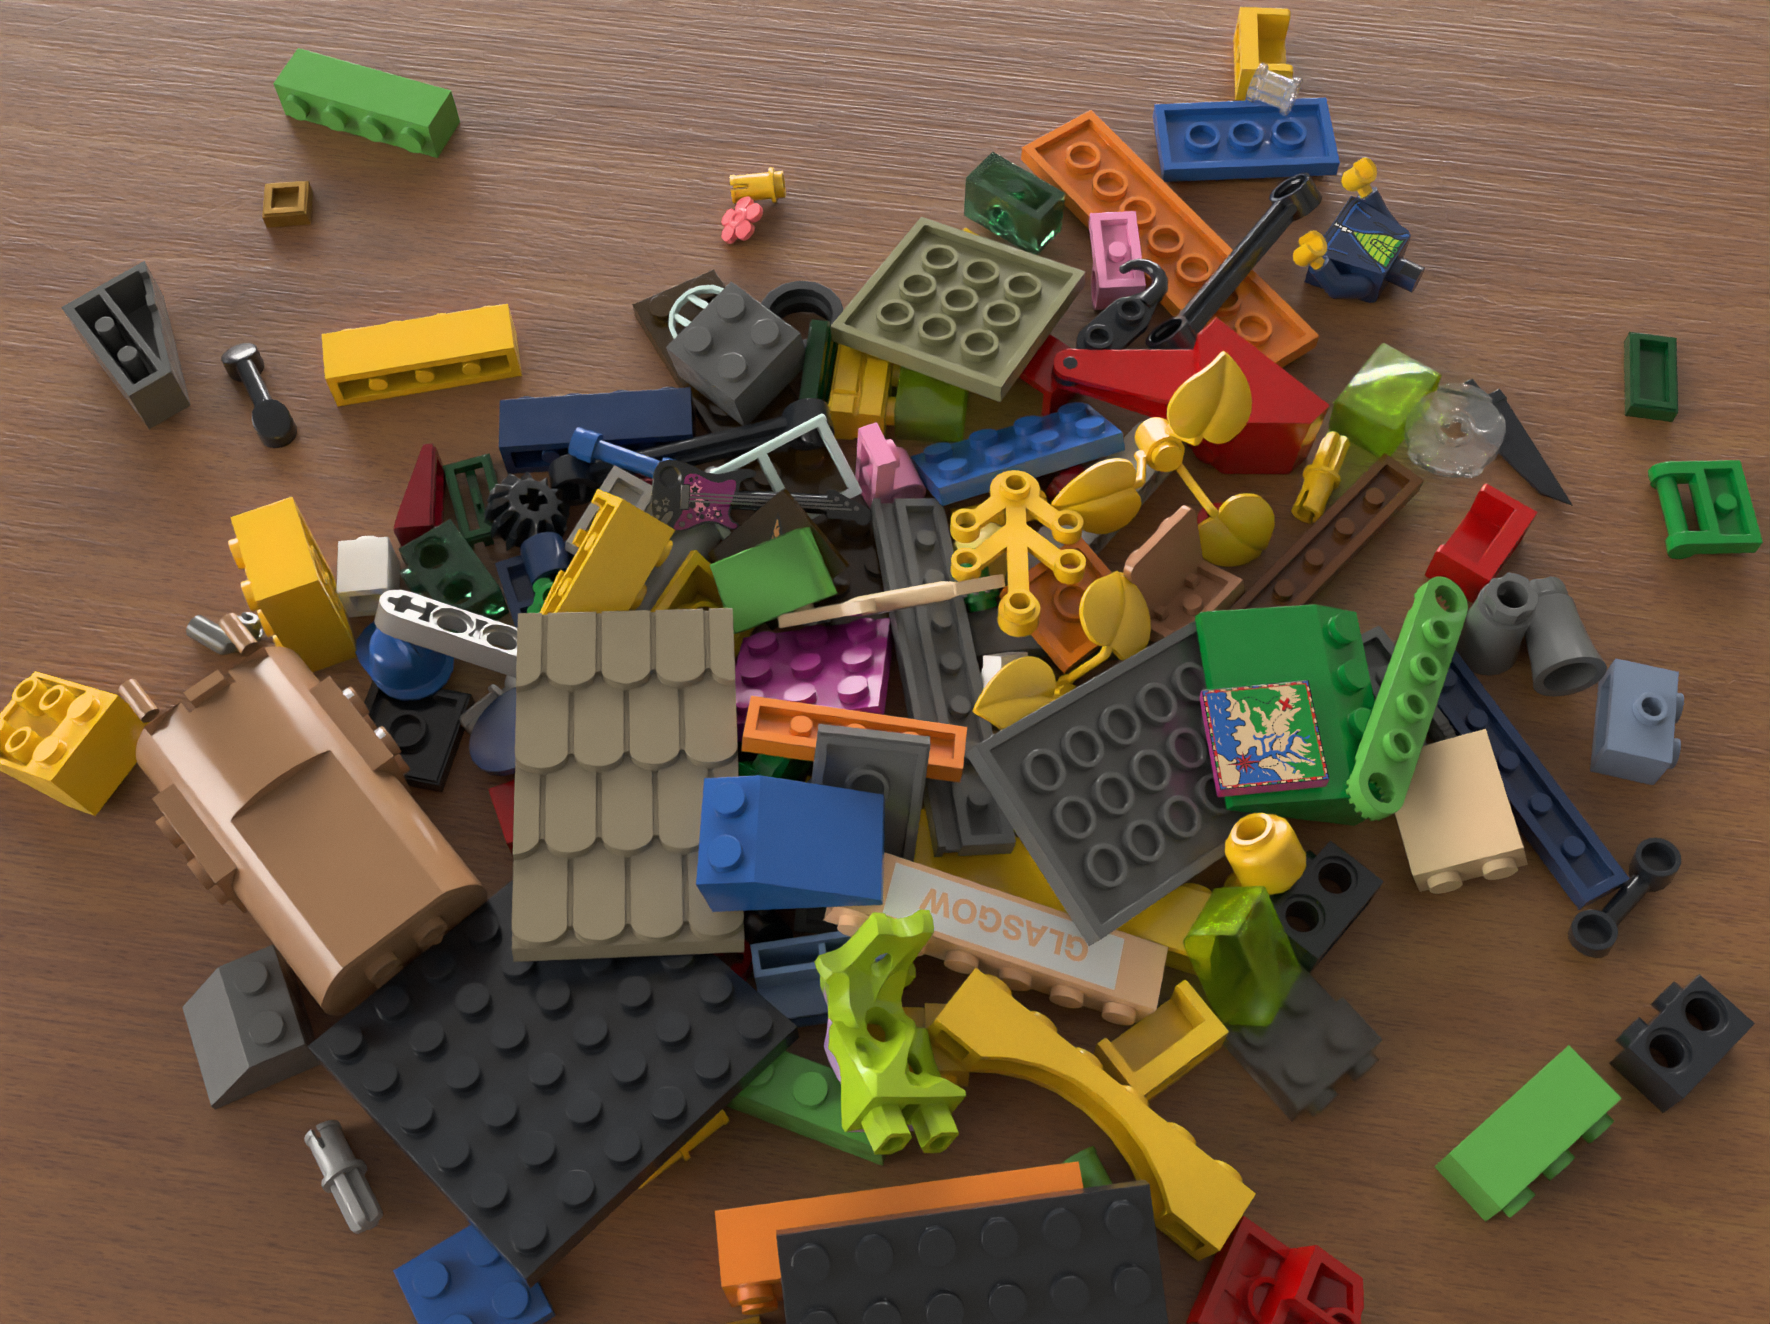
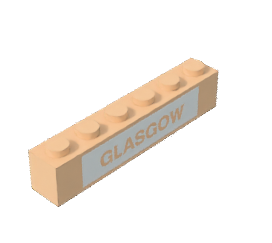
(1018, 942)

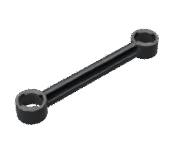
(1290, 202)
(582, 479)

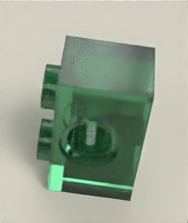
(1014, 203)

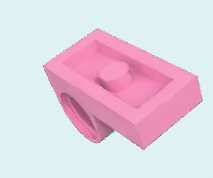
(1113, 243)
(884, 468)

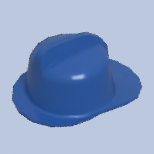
(402, 667)

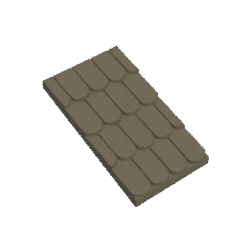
(609, 781)

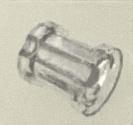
(1274, 89)

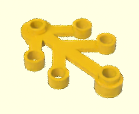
(1014, 496)

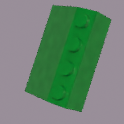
(1292, 646)

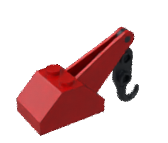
(1283, 410)

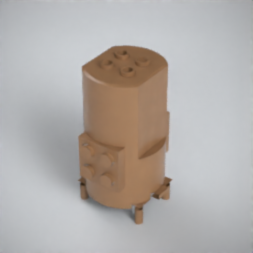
(303, 820)

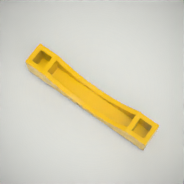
(1191, 1194)

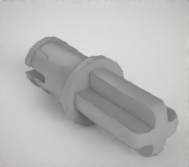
(344, 1176)

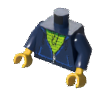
(1361, 246)

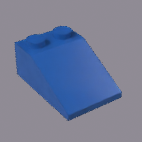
(789, 845)

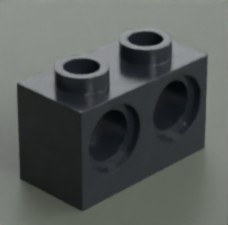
(1325, 912)
(1687, 1049)

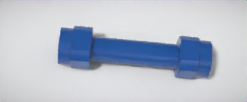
(590, 446)

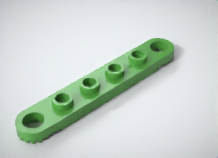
(1407, 699)

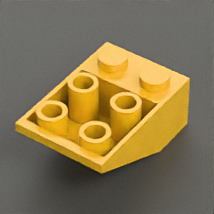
(68, 740)

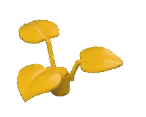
(1207, 406)
(1111, 617)

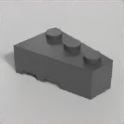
(133, 342)

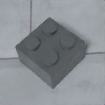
(738, 354)

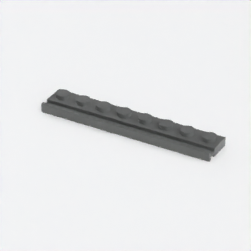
(938, 671)

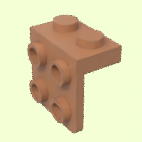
(1176, 577)

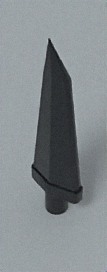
(1522, 453)

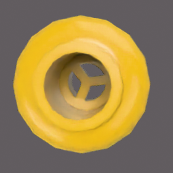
(1265, 852)

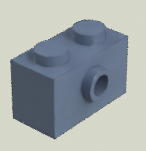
(1636, 722)

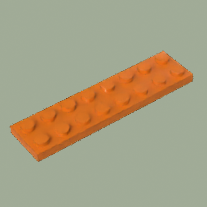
(1107, 176)

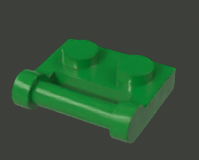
(1720, 505)

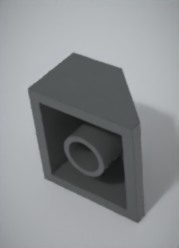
(249, 1026)

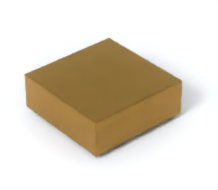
(287, 204)

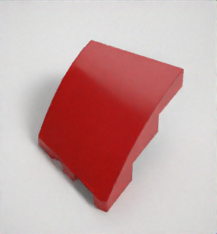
(1269, 1283)

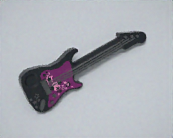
(690, 497)

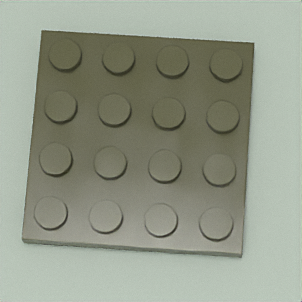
(959, 308)

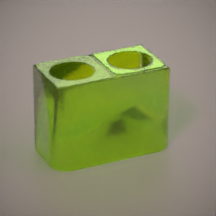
(1381, 400)
(929, 409)
(1242, 962)

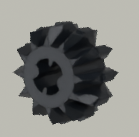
(525, 508)

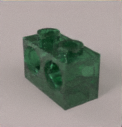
(457, 579)

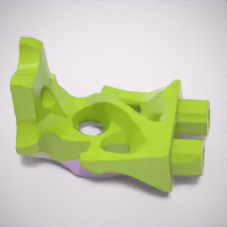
(874, 1075)

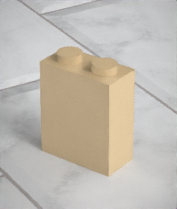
(1458, 816)

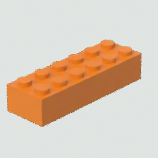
(748, 1233)

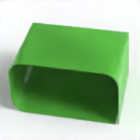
(772, 579)

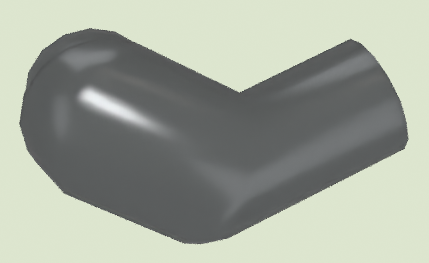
(214, 638)

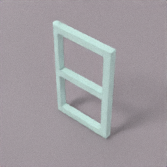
(760, 454)

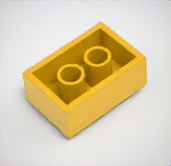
(291, 584)

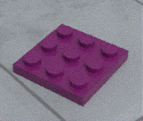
(817, 666)

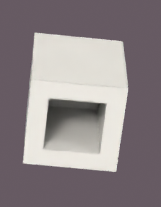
(365, 572)

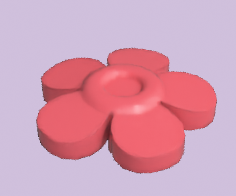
(739, 221)

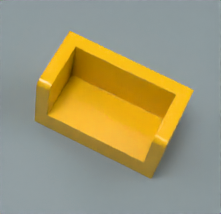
(1259, 39)
(1163, 1044)

